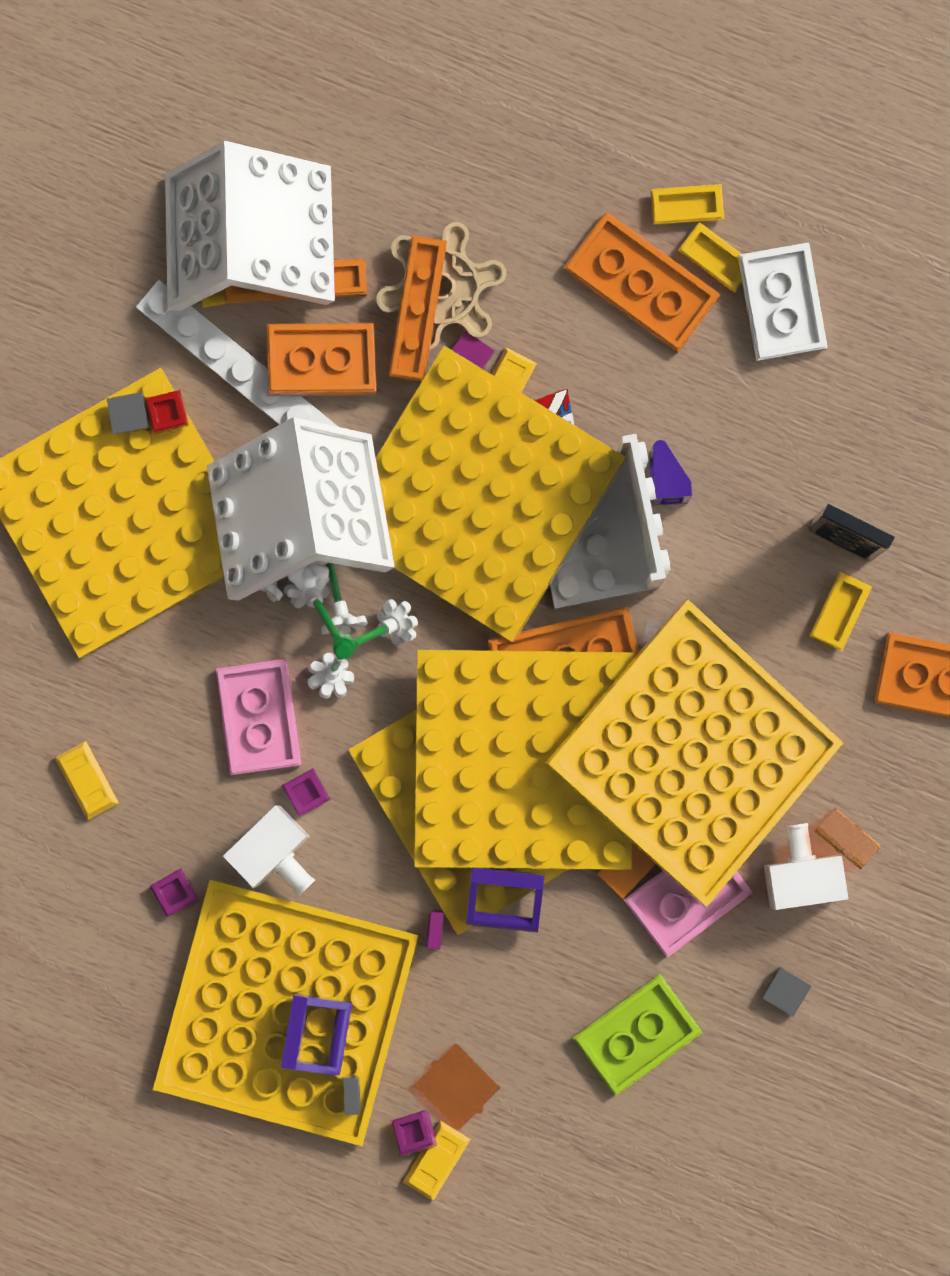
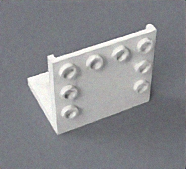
(248, 224)
(295, 501)
(619, 543)

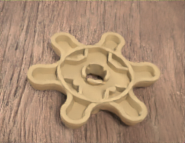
(467, 283)

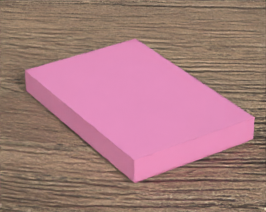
(258, 717)
(674, 915)

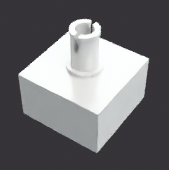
(270, 850)
(804, 877)

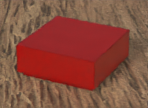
(167, 412)

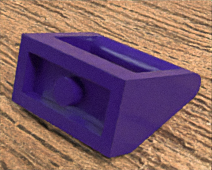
(668, 476)
(511, 879)
(296, 1029)

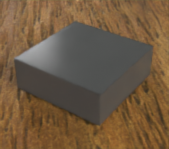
(128, 413)
(786, 991)
(352, 1094)

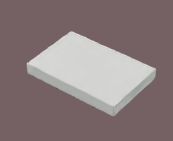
(782, 301)

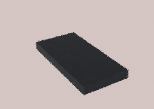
(850, 533)

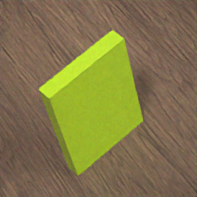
(637, 1034)

